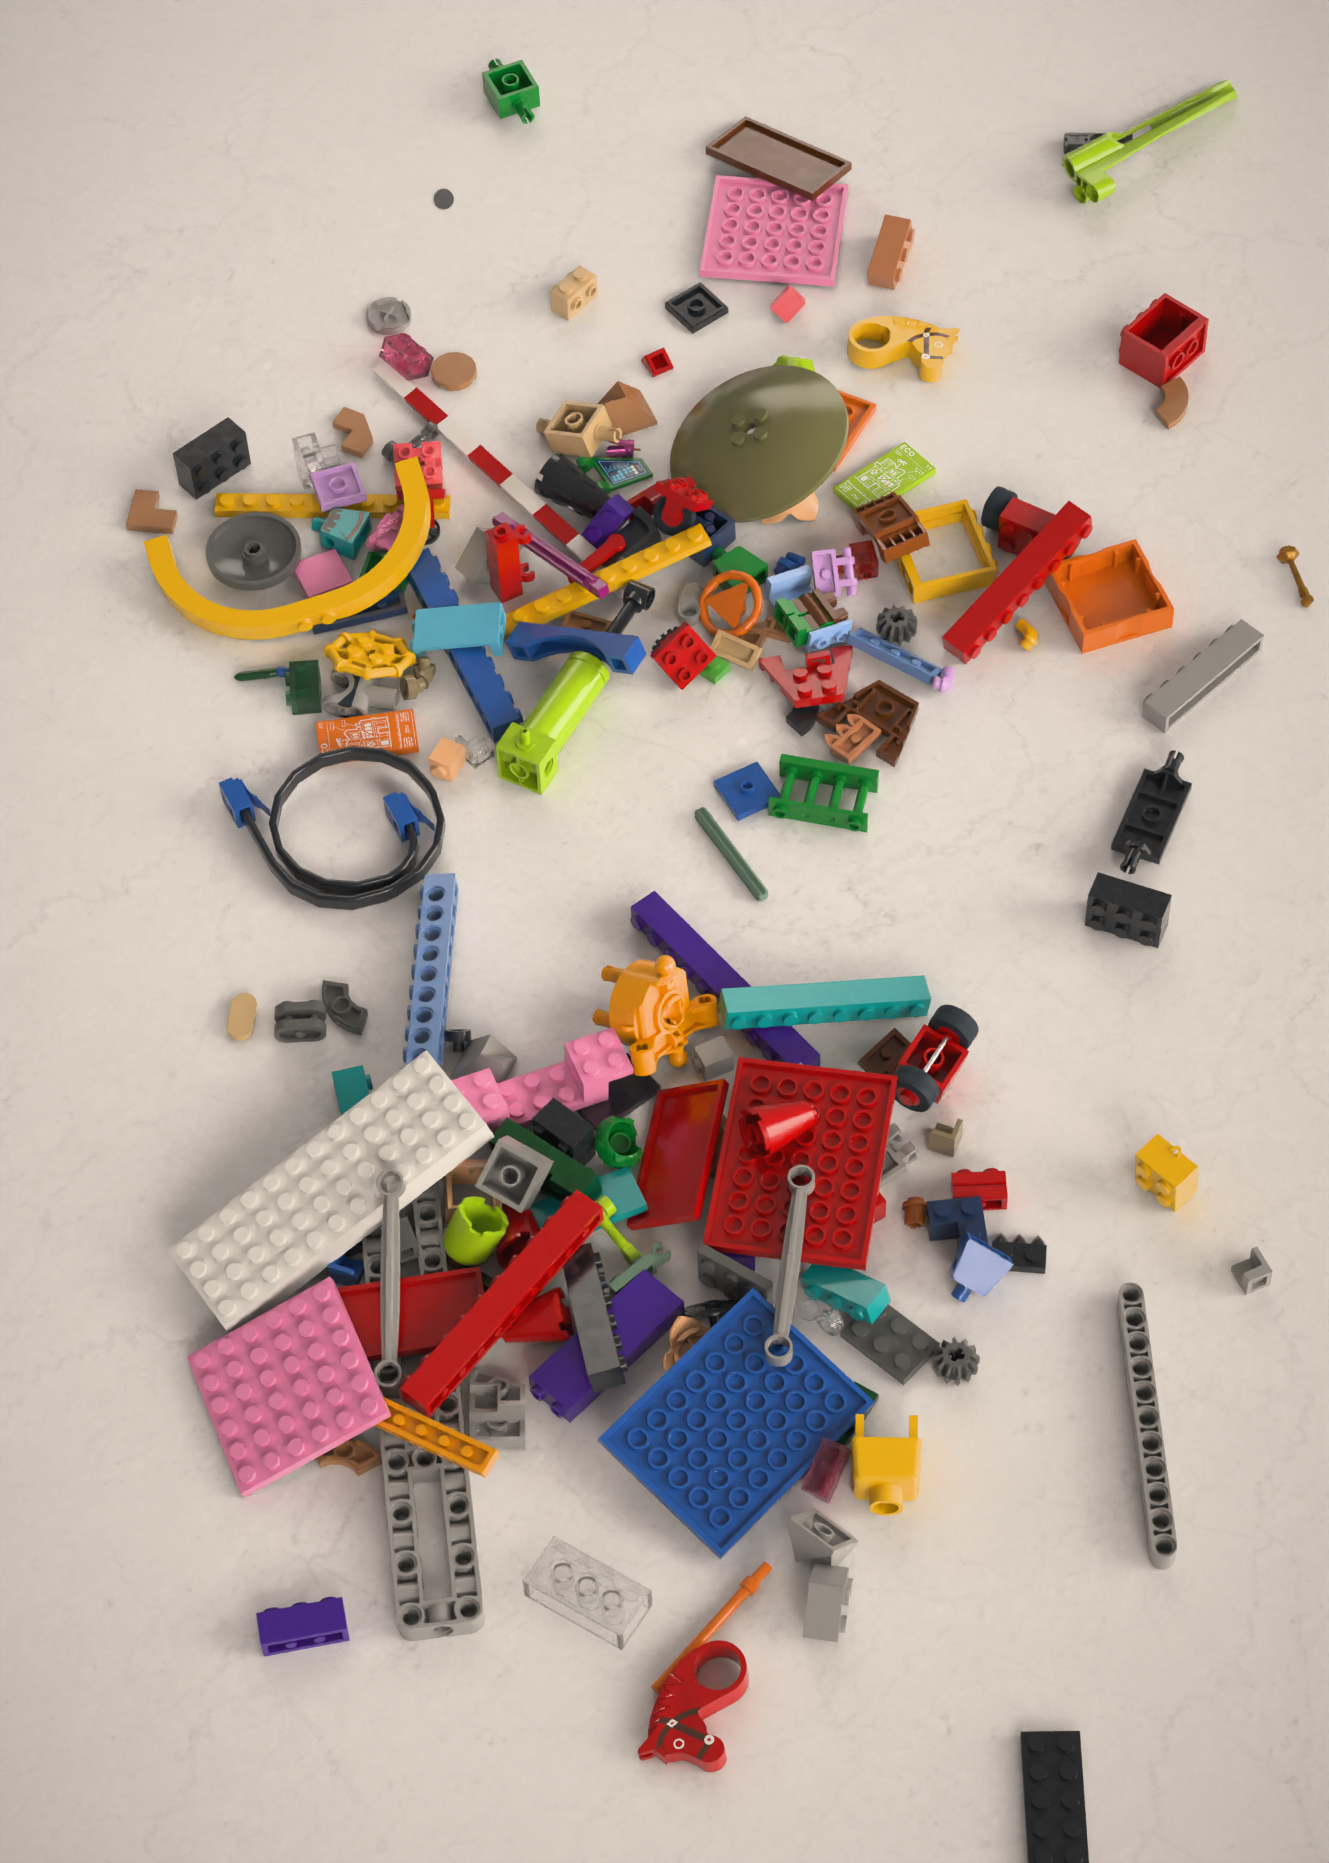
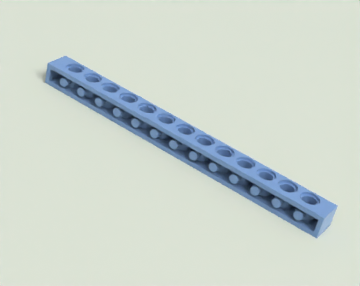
(432, 967)

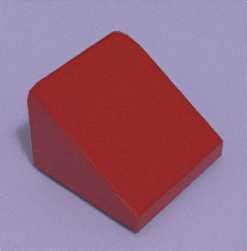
(657, 362)

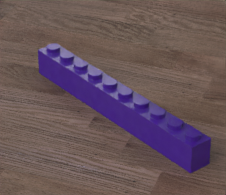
(711, 974)

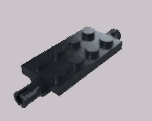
(1152, 814)

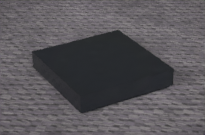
(696, 307)

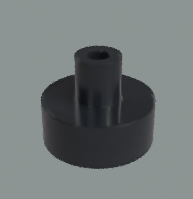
(458, 1037)

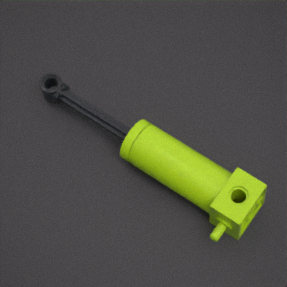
(530, 750)

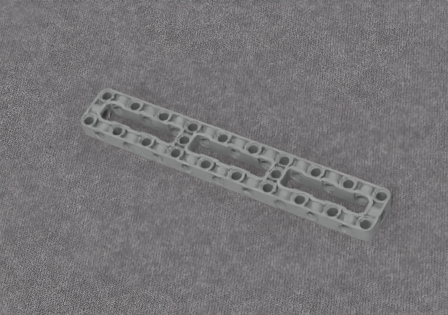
(445, 1615)

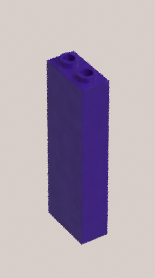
(643, 1315)

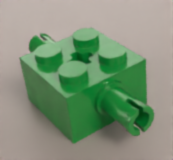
(511, 89)

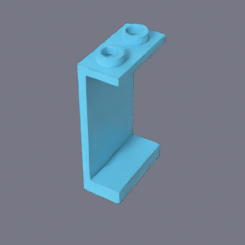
(459, 628)

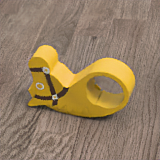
(902, 338)

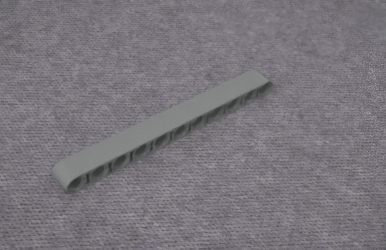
(1143, 1434)

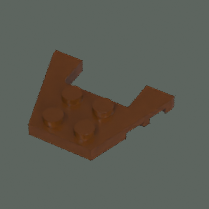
(885, 709)

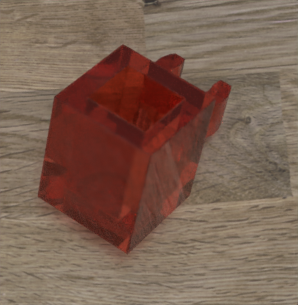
(865, 560)

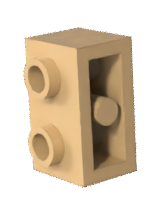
(573, 292)

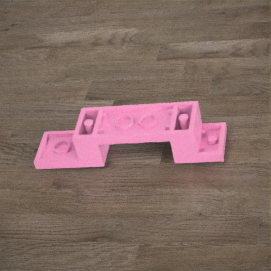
(575, 1082)

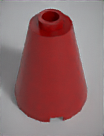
(774, 1125)
(517, 1233)
(542, 1321)

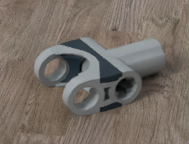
(358, 696)

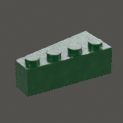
(565, 1174)

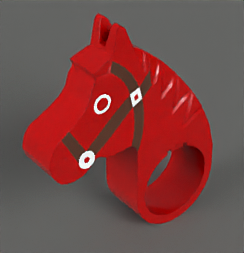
(678, 1714)

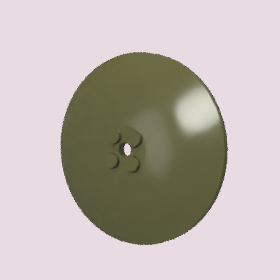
(787, 457)

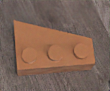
(891, 252)

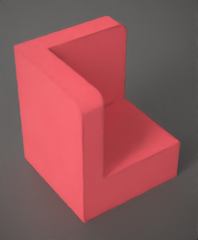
(787, 303)

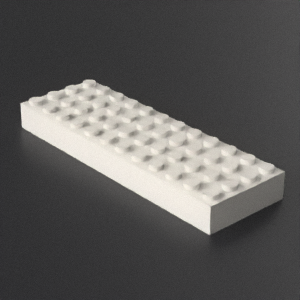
(327, 1193)

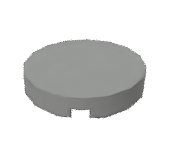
(388, 316)

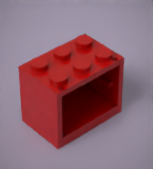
(1163, 340)

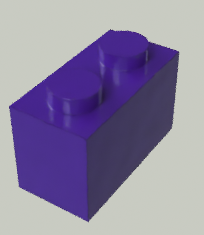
(608, 521)

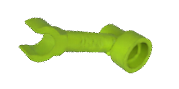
(628, 1251)

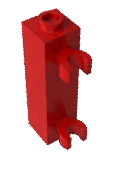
(504, 561)

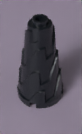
(570, 487)

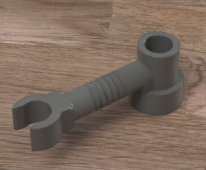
(426, 434)

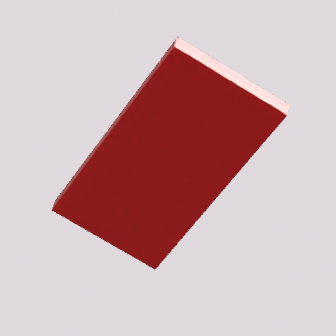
(679, 1153)
(427, 1309)

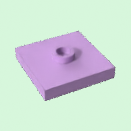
(338, 486)

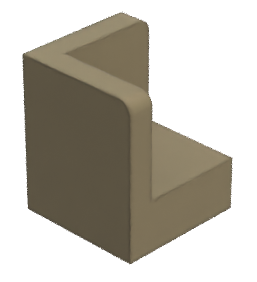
(945, 1138)

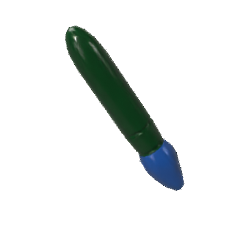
(261, 674)

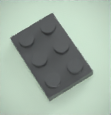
(730, 1276)
(892, 1343)

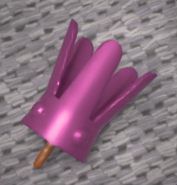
(625, 449)

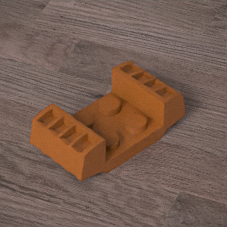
(891, 526)

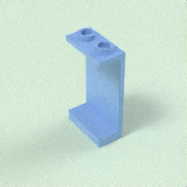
(791, 586)

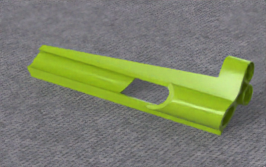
(1089, 161)

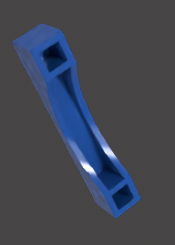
(537, 641)

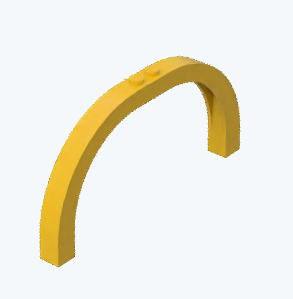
(314, 610)

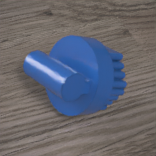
(789, 562)

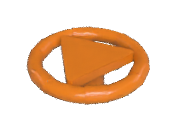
(731, 603)

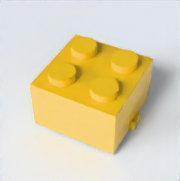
(1166, 1174)

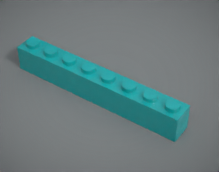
(824, 1002)

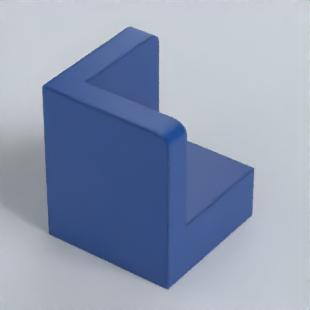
(346, 1271)

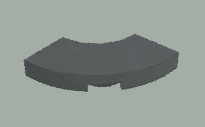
(342, 1008)

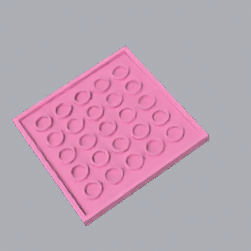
(773, 233)
(288, 1386)

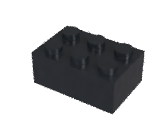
(212, 458)
(1128, 910)

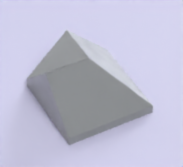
(484, 1054)
(819, 1538)

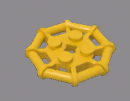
(369, 655)

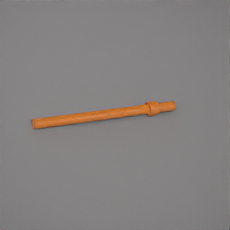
(747, 1588)

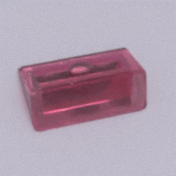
(826, 1470)

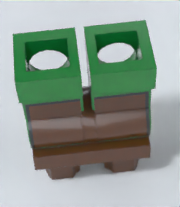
(807, 614)

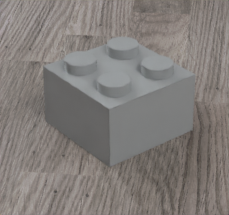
(514, 1173)

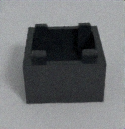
(565, 1131)

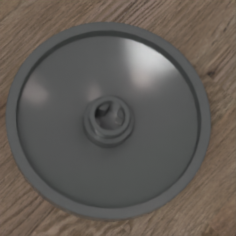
(253, 551)

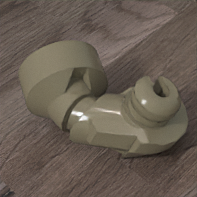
(413, 685)

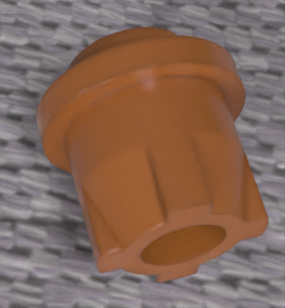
(914, 1212)

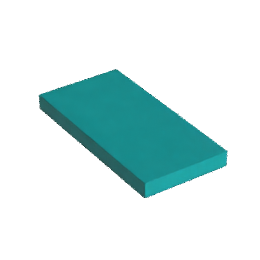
(617, 1186)

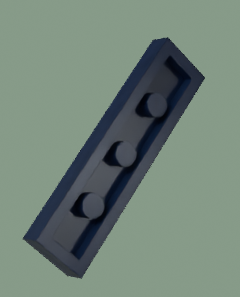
(390, 606)

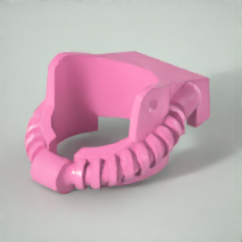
(386, 531)

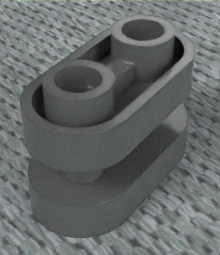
(300, 1021)

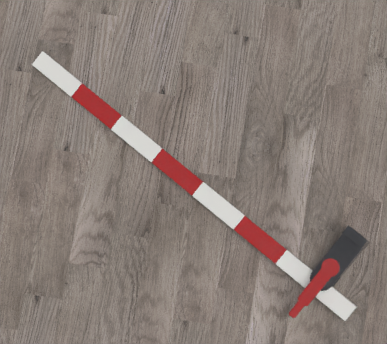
(631, 539)

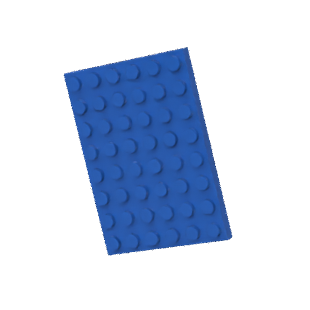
(729, 1429)

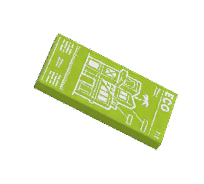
(895, 471)

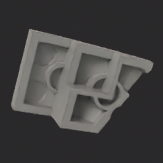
(496, 1411)

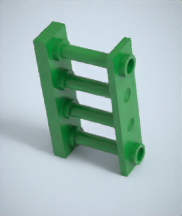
(827, 773)

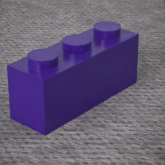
(302, 1626)

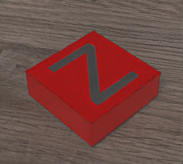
(817, 658)

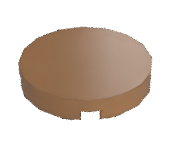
(453, 371)

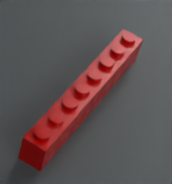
(1017, 582)

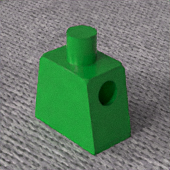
(739, 560)

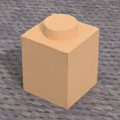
(447, 759)

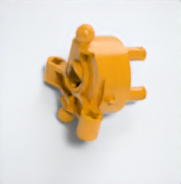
(654, 1012)

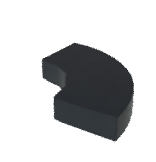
(802, 719)

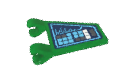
(616, 471)

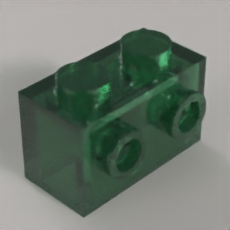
(305, 687)

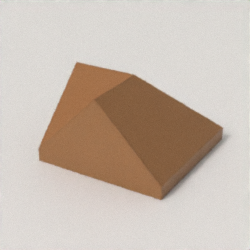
(627, 409)

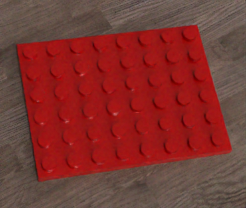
(841, 1148)

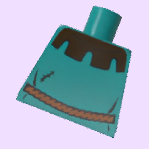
(343, 530)

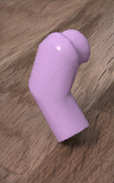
(945, 682)

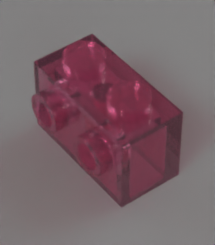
(406, 356)

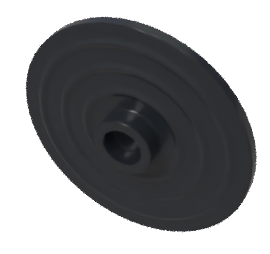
(714, 1309)

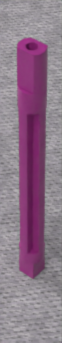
(558, 560)

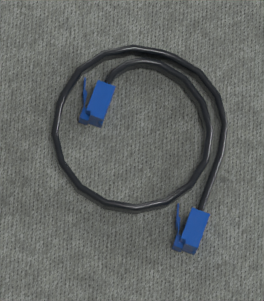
(398, 809)

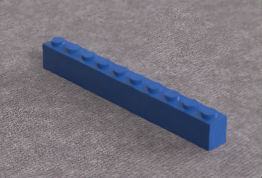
(470, 663)

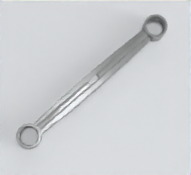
(790, 1265)
(390, 1279)

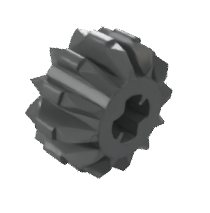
(896, 624)
(955, 1361)

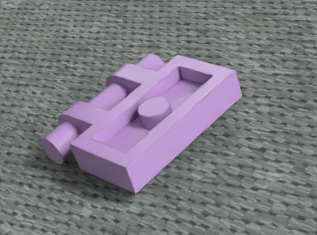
(826, 571)

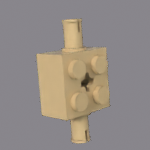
(578, 429)

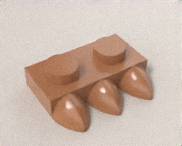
(852, 739)

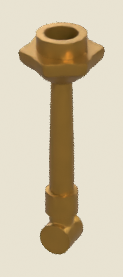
(1288, 555)

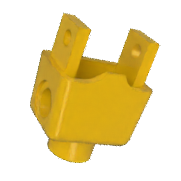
(886, 1468)

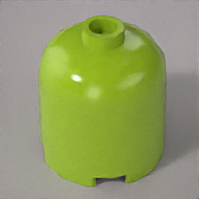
(474, 1231)

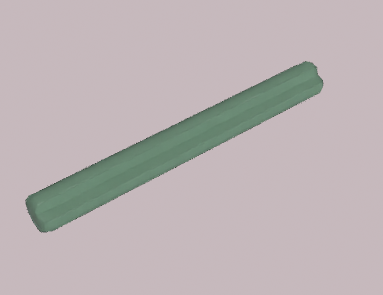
(731, 854)

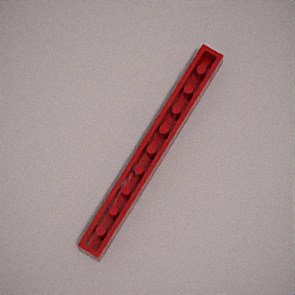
(501, 1303)

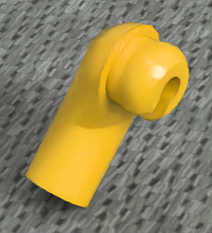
(1029, 633)

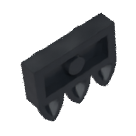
(1025, 1256)

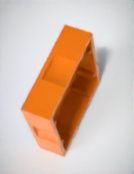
(1110, 596)

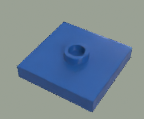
(746, 790)

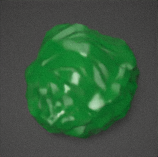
(617, 1142)

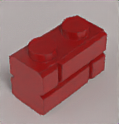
(987, 1184)

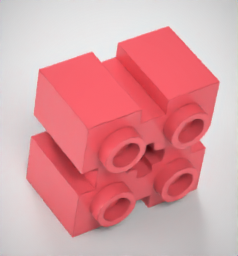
(430, 462)

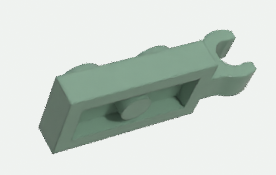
(649, 1262)

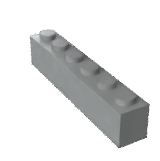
(1202, 675)

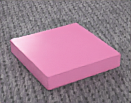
(322, 573)

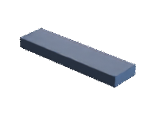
(894, 655)

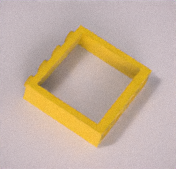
(945, 515)

